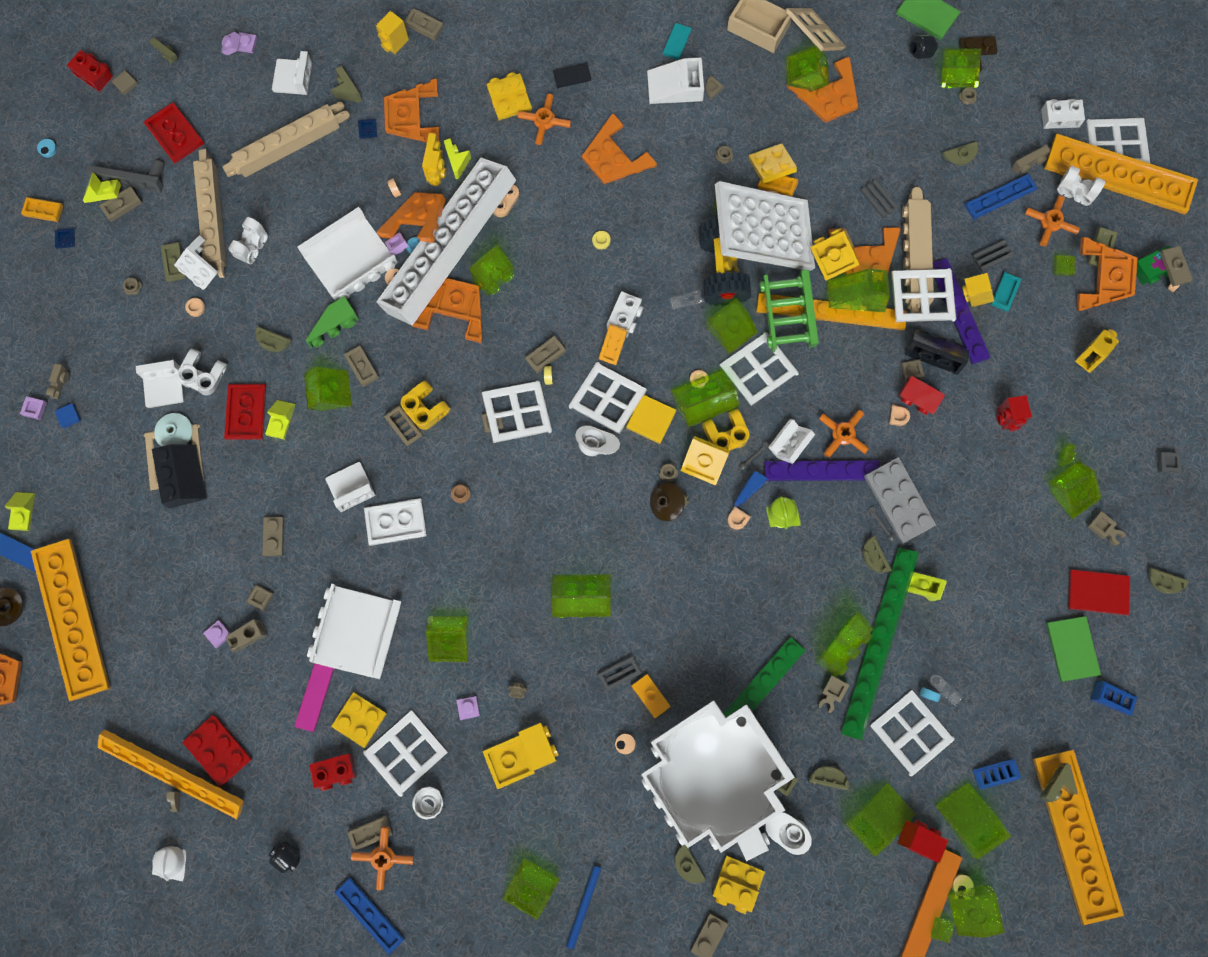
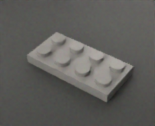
(900, 500)

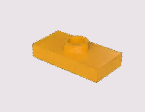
(783, 185)
(42, 209)
(613, 344)
(651, 696)

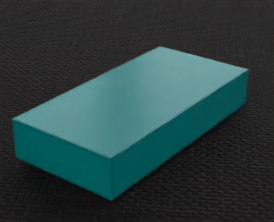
(677, 41)
(1006, 291)

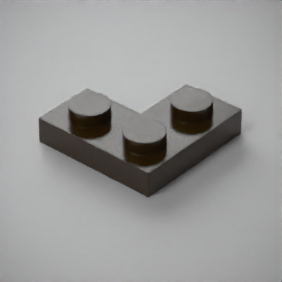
(986, 44)

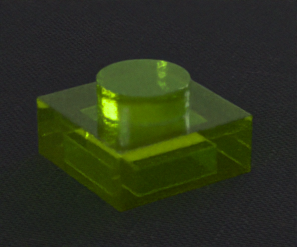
(1064, 265)
(1067, 455)
(942, 930)

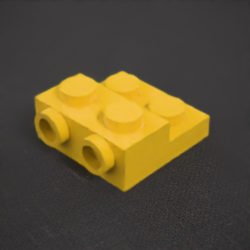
(508, 96)
(433, 163)
(835, 254)
(738, 885)

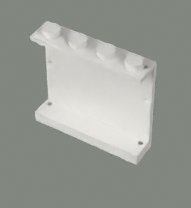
(347, 255)
(354, 631)

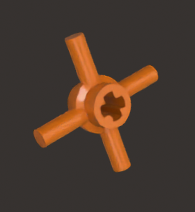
(539, 121)
(1049, 225)
(848, 438)
(388, 854)

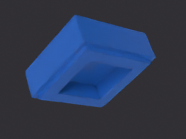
(67, 415)

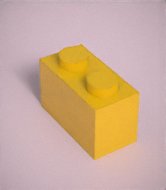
(392, 33)
(978, 290)
(538, 746)

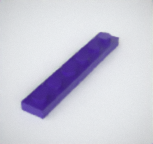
(964, 320)
(819, 470)

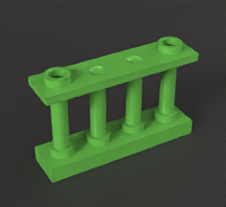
(804, 300)

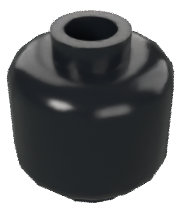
(923, 46)
(284, 857)

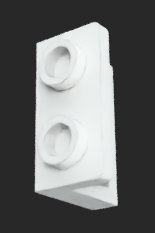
(791, 441)

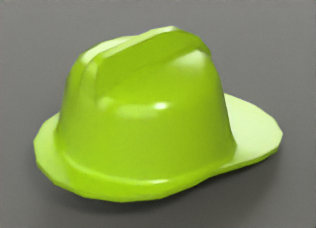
(783, 513)

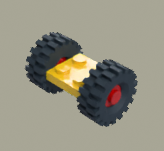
(729, 281)

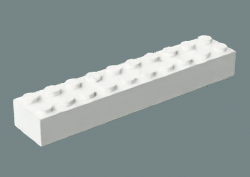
(457, 228)

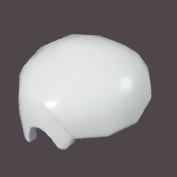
(422, 808)

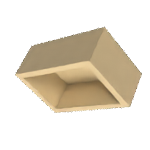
(759, 23)

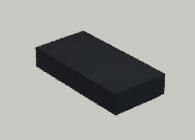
(572, 75)

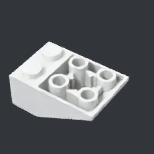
(676, 82)

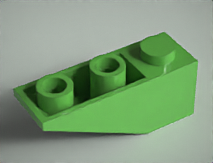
(336, 313)

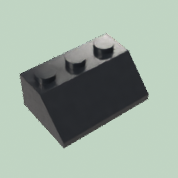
(937, 352)
(179, 474)

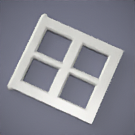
(1117, 142)
(925, 314)
(758, 368)
(608, 397)
(516, 411)
(912, 732)
(405, 753)

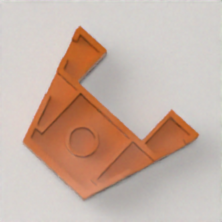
(834, 99)
(403, 112)
(608, 159)
(419, 210)
(875, 256)
(1115, 275)
(456, 301)
(9, 679)

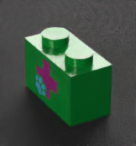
(1151, 268)

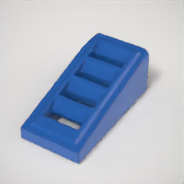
(754, 483)
(1101, 694)
(1013, 769)

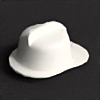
(595, 441)
(789, 833)
(169, 863)

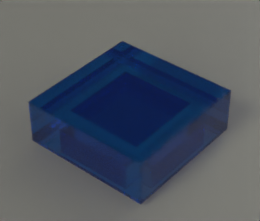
(367, 128)
(64, 238)

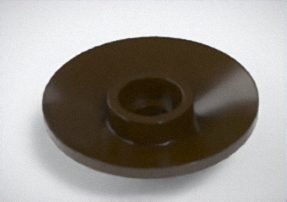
(674, 502)
(15, 602)

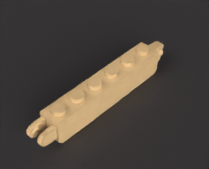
(286, 140)
(210, 212)
(917, 244)

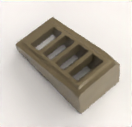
(392, 414)

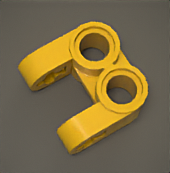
(419, 409)
(738, 427)

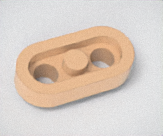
(507, 202)

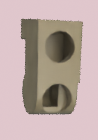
(246, 635)

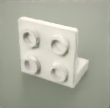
(293, 75)
(195, 266)
(161, 383)
(350, 487)

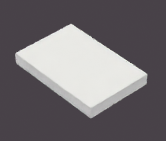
(395, 522)

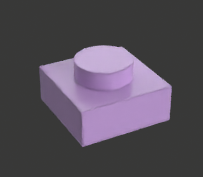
(247, 42)
(230, 43)
(396, 244)
(33, 408)
(217, 634)
(468, 708)

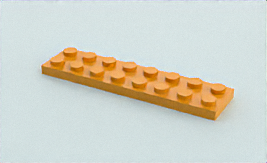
(1123, 174)
(70, 620)
(1080, 844)

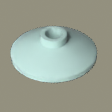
(182, 430)

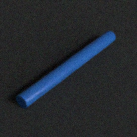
(583, 907)

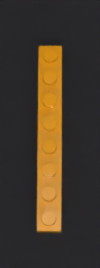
(823, 312)
(170, 774)

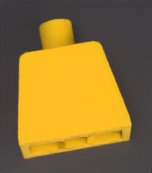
(1102, 345)

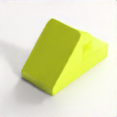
(457, 160)
(100, 190)
(281, 415)
(21, 511)
(927, 586)

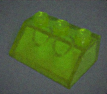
(707, 401)
(581, 595)
(845, 645)

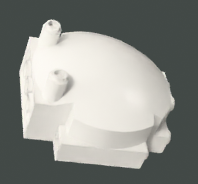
(717, 777)

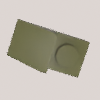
(346, 89)
(1061, 778)

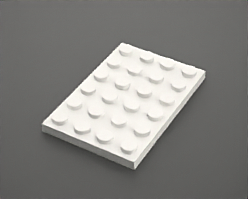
(764, 226)

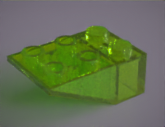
(860, 291)
(879, 820)
(972, 821)

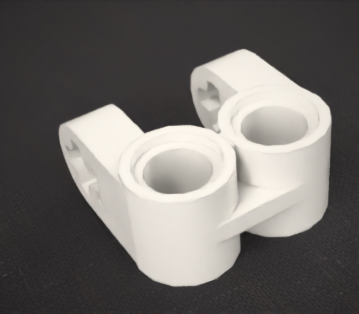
(1082, 191)
(252, 240)
(195, 382)

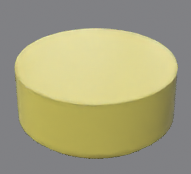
(601, 240)
(548, 375)

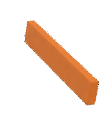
(931, 905)

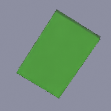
(929, 15)
(1073, 649)

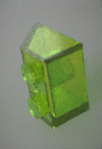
(961, 68)
(808, 69)
(492, 271)
(731, 326)
(327, 389)
(1076, 489)
(447, 638)
(530, 889)
(976, 912)

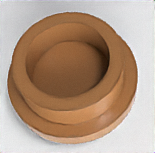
(460, 493)

